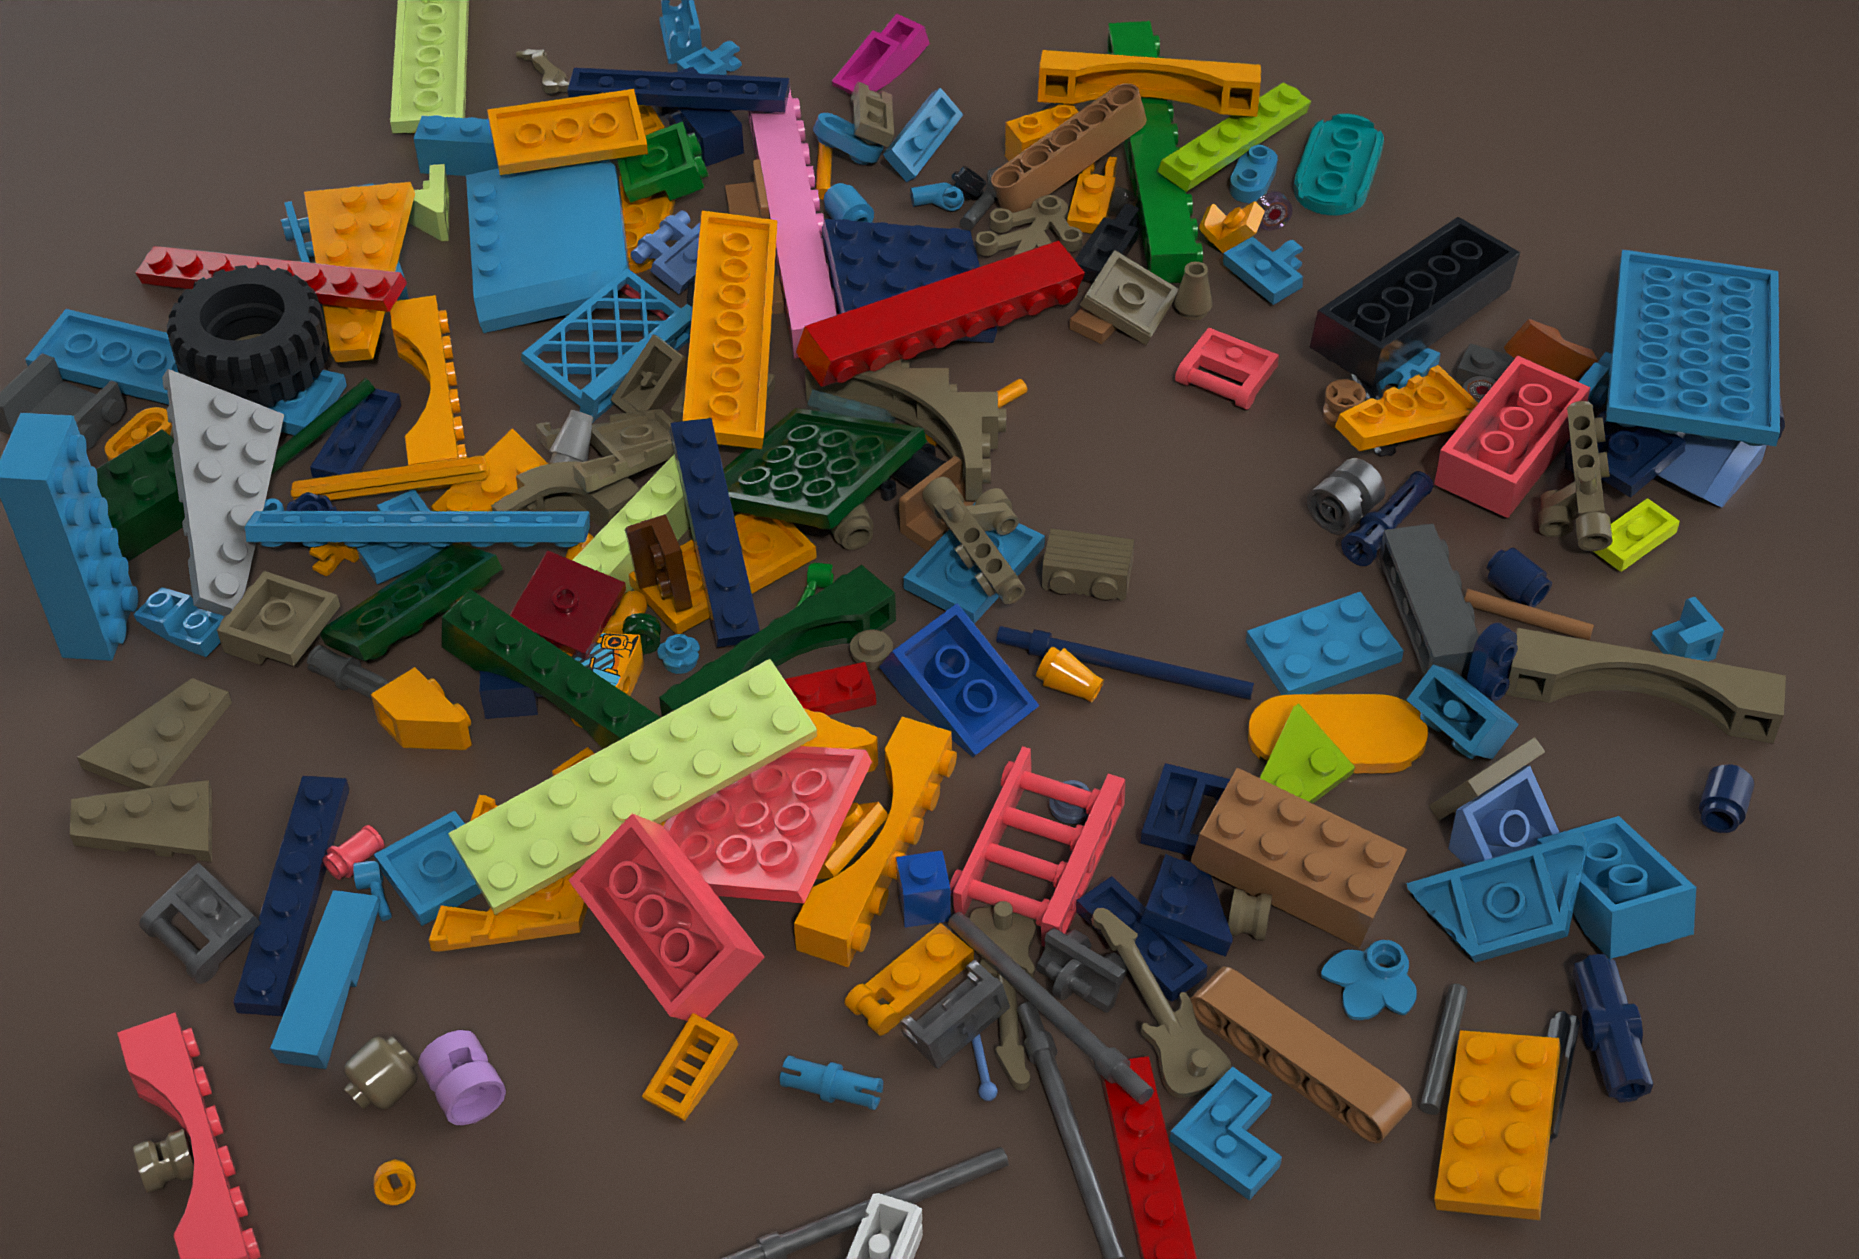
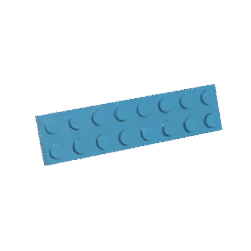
(136, 357)

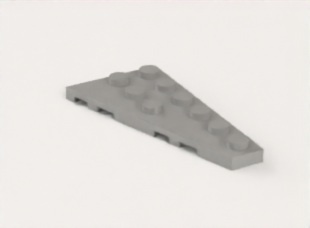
(222, 477)

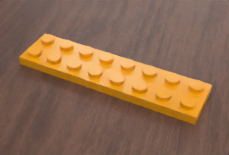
(731, 327)

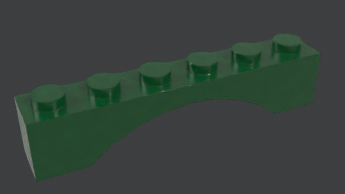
(822, 620)
(502, 645)

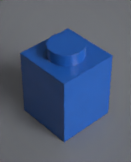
(923, 889)

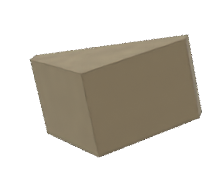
(652, 378)

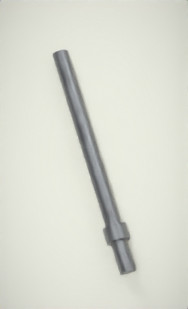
(1042, 1052)
(1108, 1061)
(779, 1246)

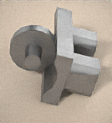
(1080, 970)

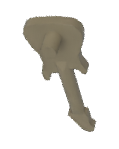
(1015, 937)
(1186, 1056)

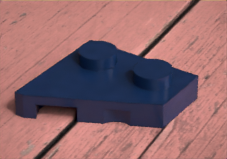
(1187, 906)

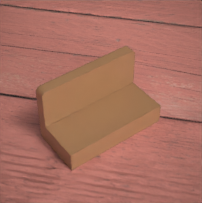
(750, 197)
(916, 517)

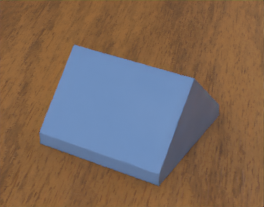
(1502, 820)

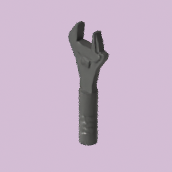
(981, 206)

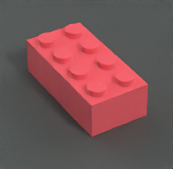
(1509, 437)
(666, 919)

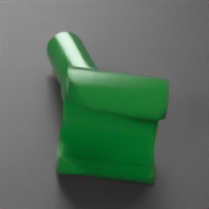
(818, 576)

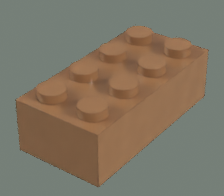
(1299, 854)

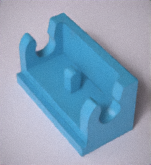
(680, 30)

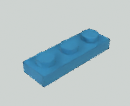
(923, 134)

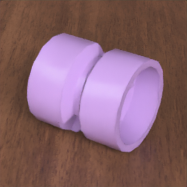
(461, 1077)

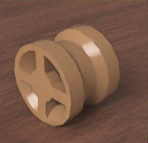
(1339, 397)

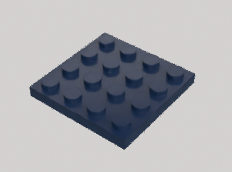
(889, 259)

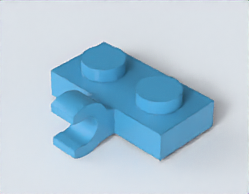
(1267, 271)

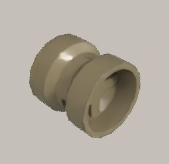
(164, 1160)

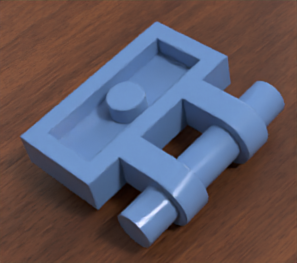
(673, 264)

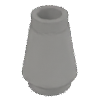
(573, 439)

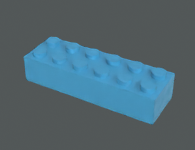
(66, 536)

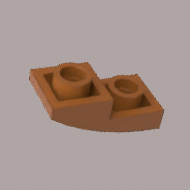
(1548, 349)

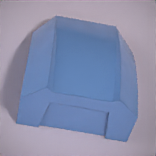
(1713, 467)

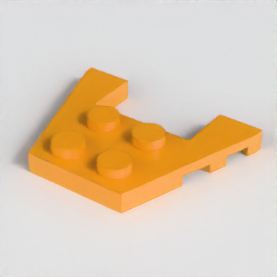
(546, 913)

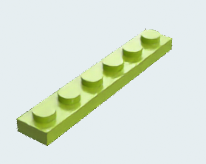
(1233, 137)

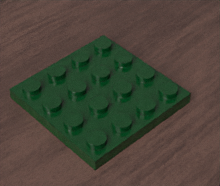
(818, 466)

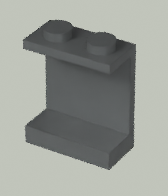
(42, 391)

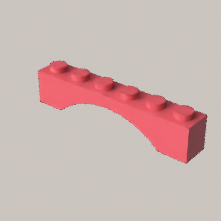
(163, 1074)

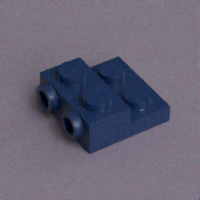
(1633, 454)

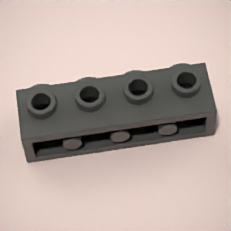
(1429, 597)

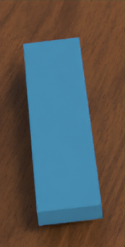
(321, 990)

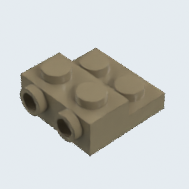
(276, 620)

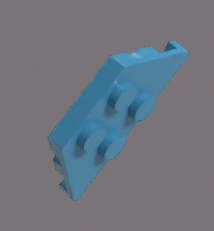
(1508, 898)

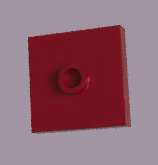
(568, 603)

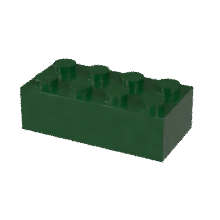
(142, 494)

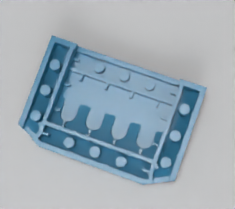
(543, 240)

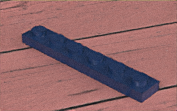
(686, 89)
(714, 531)
(291, 897)

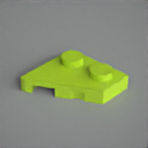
(1306, 759)

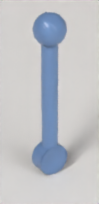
(987, 1089)

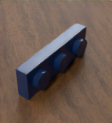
(356, 435)
(1167, 956)

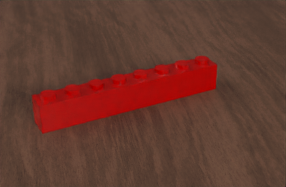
(939, 313)

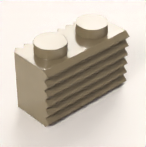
(1087, 564)

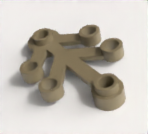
(1045, 213)

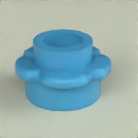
(679, 653)

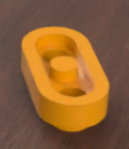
(138, 429)

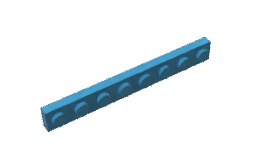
(405, 527)

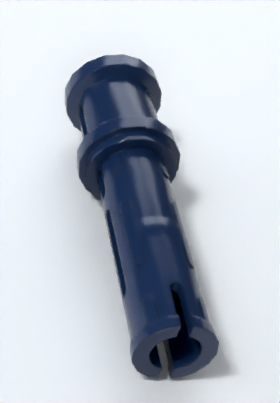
(1389, 516)

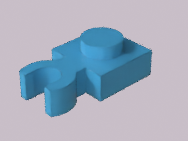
(1417, 365)
(1598, 379)

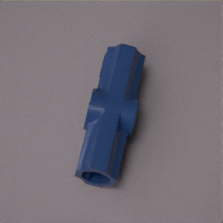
(1612, 1028)

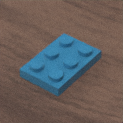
(946, 580)
(1324, 646)

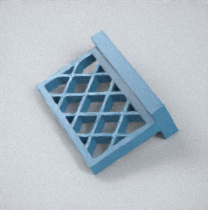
(596, 396)

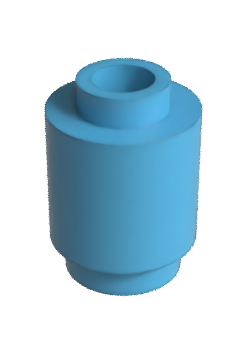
(846, 203)

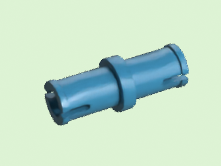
(831, 1082)

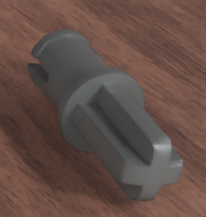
(344, 671)

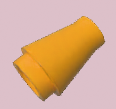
(1067, 674)

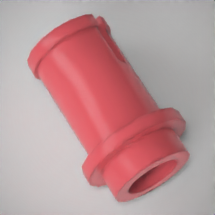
(356, 849)

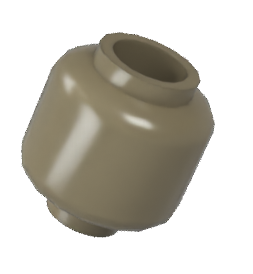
(380, 1073)

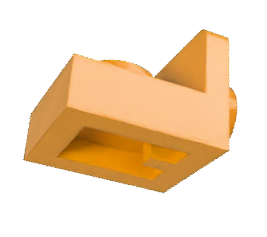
(1232, 229)

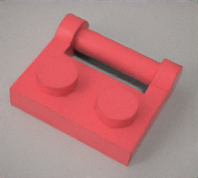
(1229, 358)

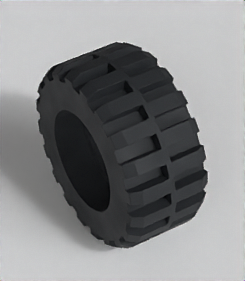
(244, 304)

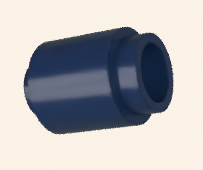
(1518, 577)
(1726, 798)

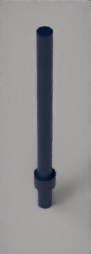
(1041, 641)

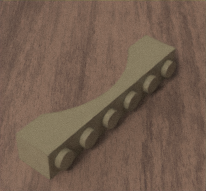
(1732, 697)

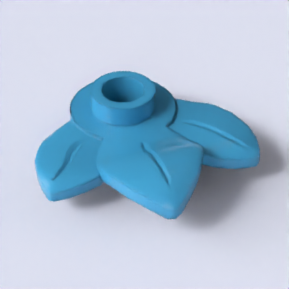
(1370, 985)

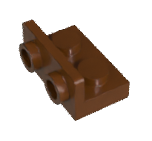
(659, 560)

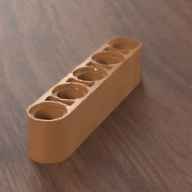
(1069, 148)
(1301, 1054)

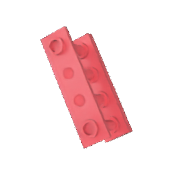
(1068, 878)

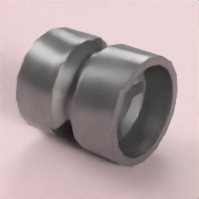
(1346, 496)

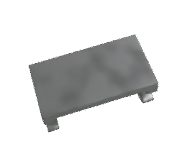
(957, 1016)

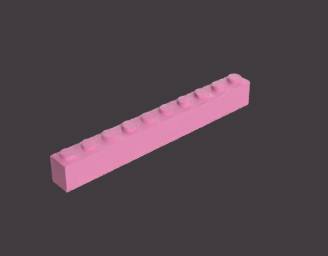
(799, 245)

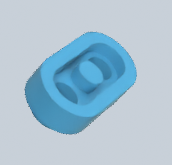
(839, 133)
(1253, 174)

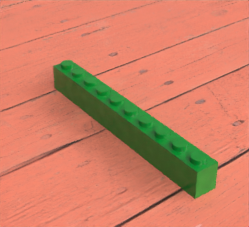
(1164, 207)

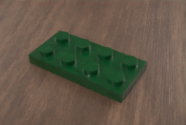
(410, 601)

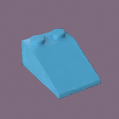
(1629, 891)

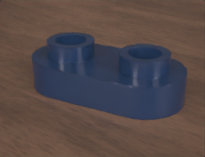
(1493, 661)

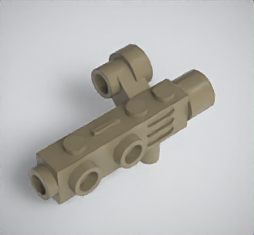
(1584, 496)
(969, 525)

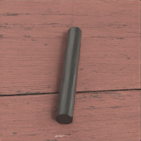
(1443, 1049)

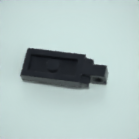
(1109, 236)

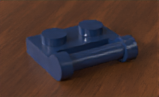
(1177, 806)

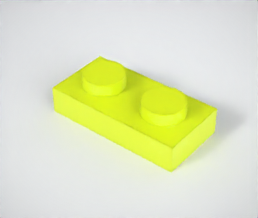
(1638, 534)

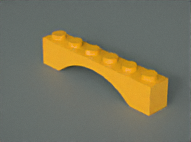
(1207, 84)
(420, 342)
(840, 910)

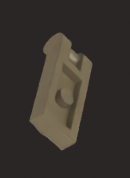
(873, 115)

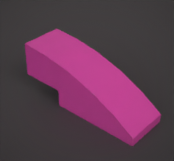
(883, 55)

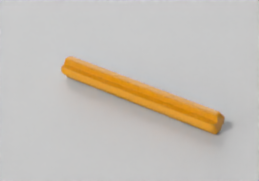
(395, 479)

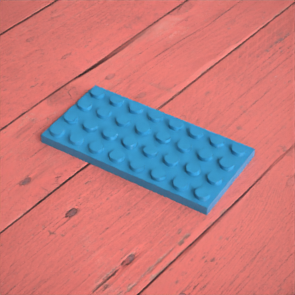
(1696, 349)

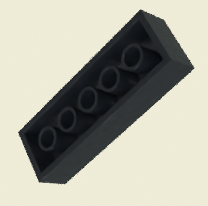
(1414, 300)

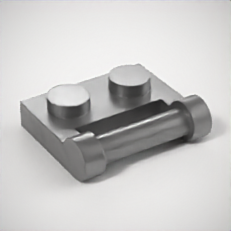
(211, 911)

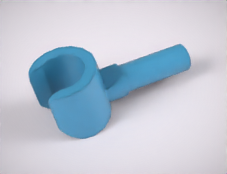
(367, 876)

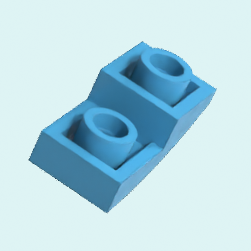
(180, 622)

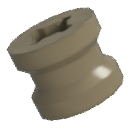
(1249, 914)

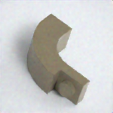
(555, 489)

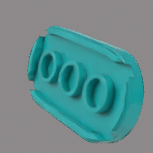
(1338, 165)

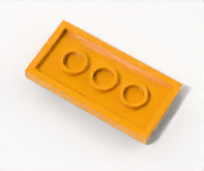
(567, 131)
(769, 552)
(1498, 1125)

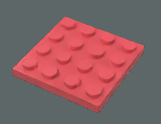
(772, 826)

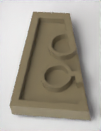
(158, 739)
(153, 818)

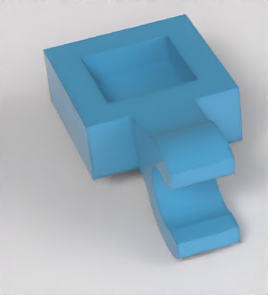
(712, 62)

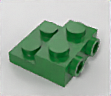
(667, 166)

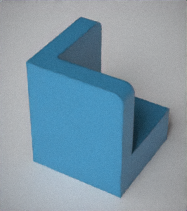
(1693, 636)

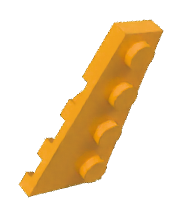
(1418, 410)

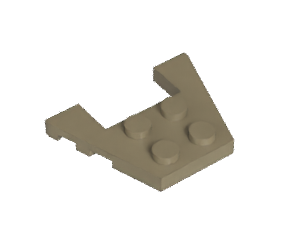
(627, 445)

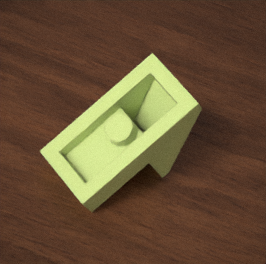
(432, 204)

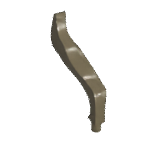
(553, 78)

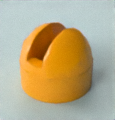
(383, 1185)

